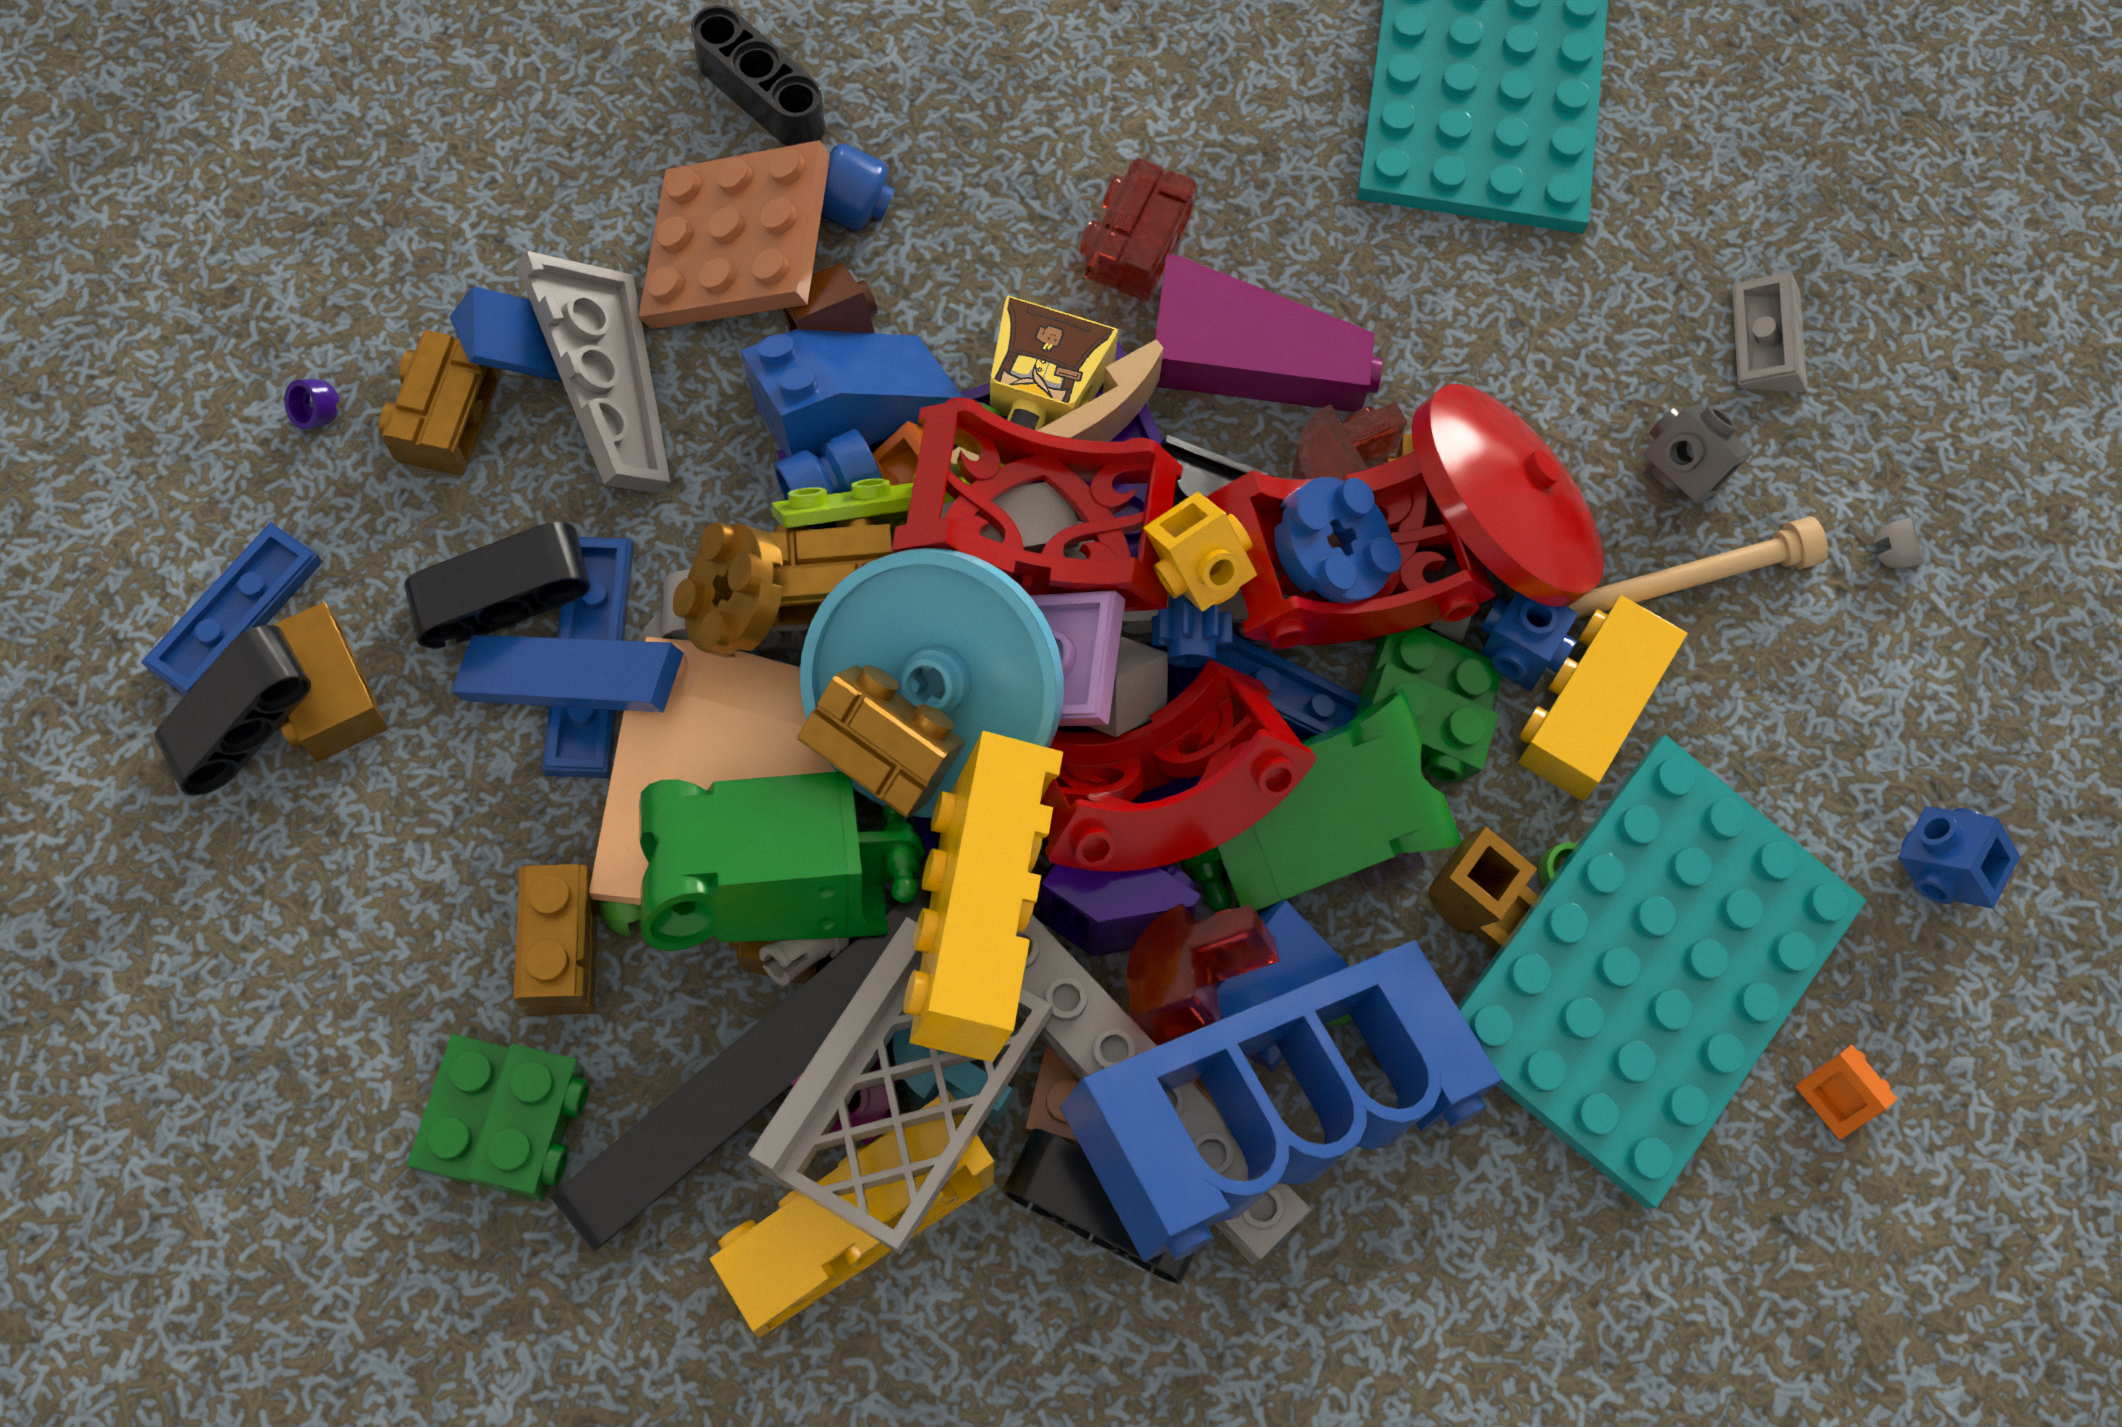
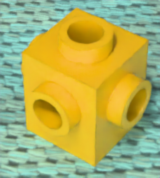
(1200, 552)

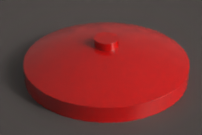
(1507, 495)

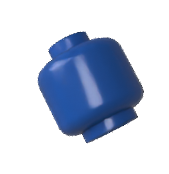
(855, 188)

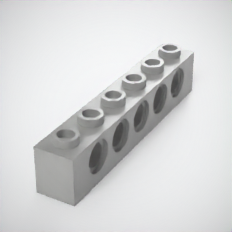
(1095, 1033)

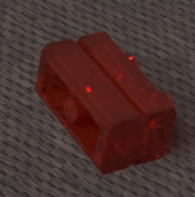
(1140, 227)

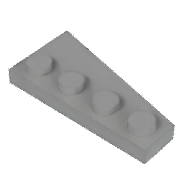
(603, 363)

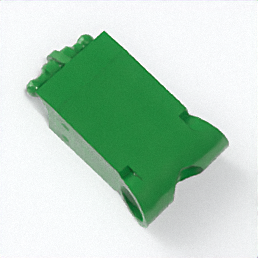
(1346, 814)
(768, 861)

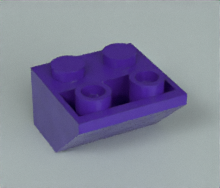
(1111, 909)

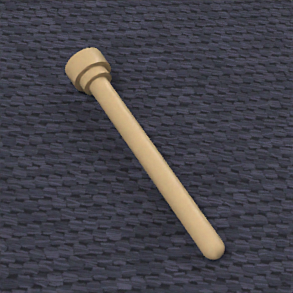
(1797, 544)

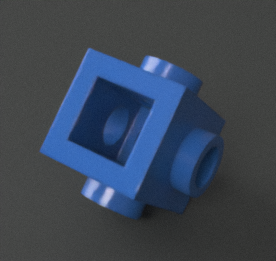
(1527, 638)
(1959, 856)

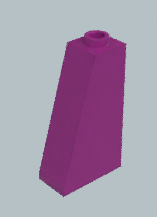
(1257, 344)

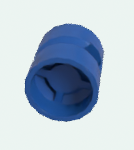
(841, 463)

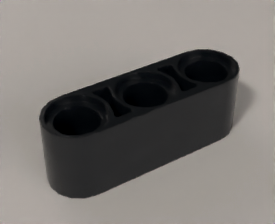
(758, 76)
(497, 585)
(232, 710)
(1068, 1192)

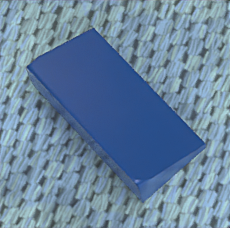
(503, 333)

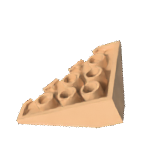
(718, 725)

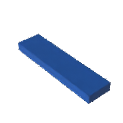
(568, 672)
(582, 738)

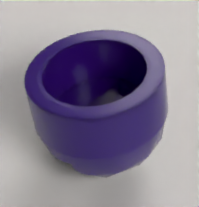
(314, 413)

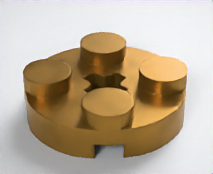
(730, 590)

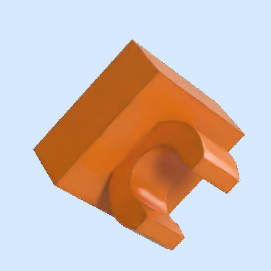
(1846, 1092)

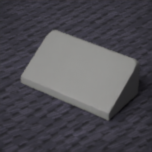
(1769, 334)

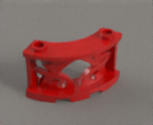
(1063, 466)
(1312, 620)
(1212, 729)

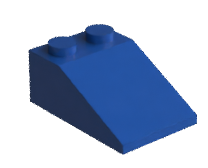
(836, 381)

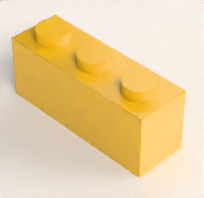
(1599, 696)

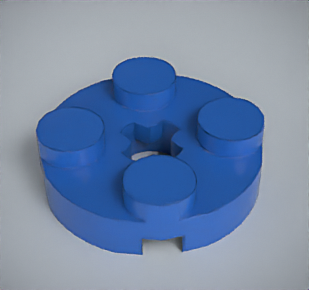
(1350, 513)

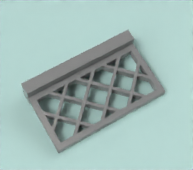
(843, 1068)

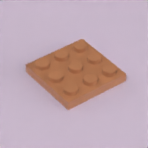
(735, 236)

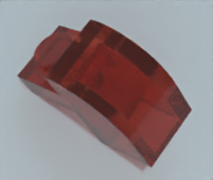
(1340, 449)
(1180, 961)

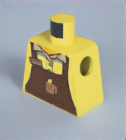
(1047, 363)

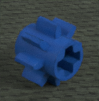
(1190, 634)

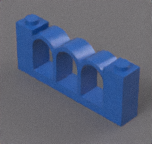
(1153, 1167)

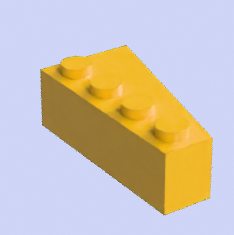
(980, 898)
(808, 1251)

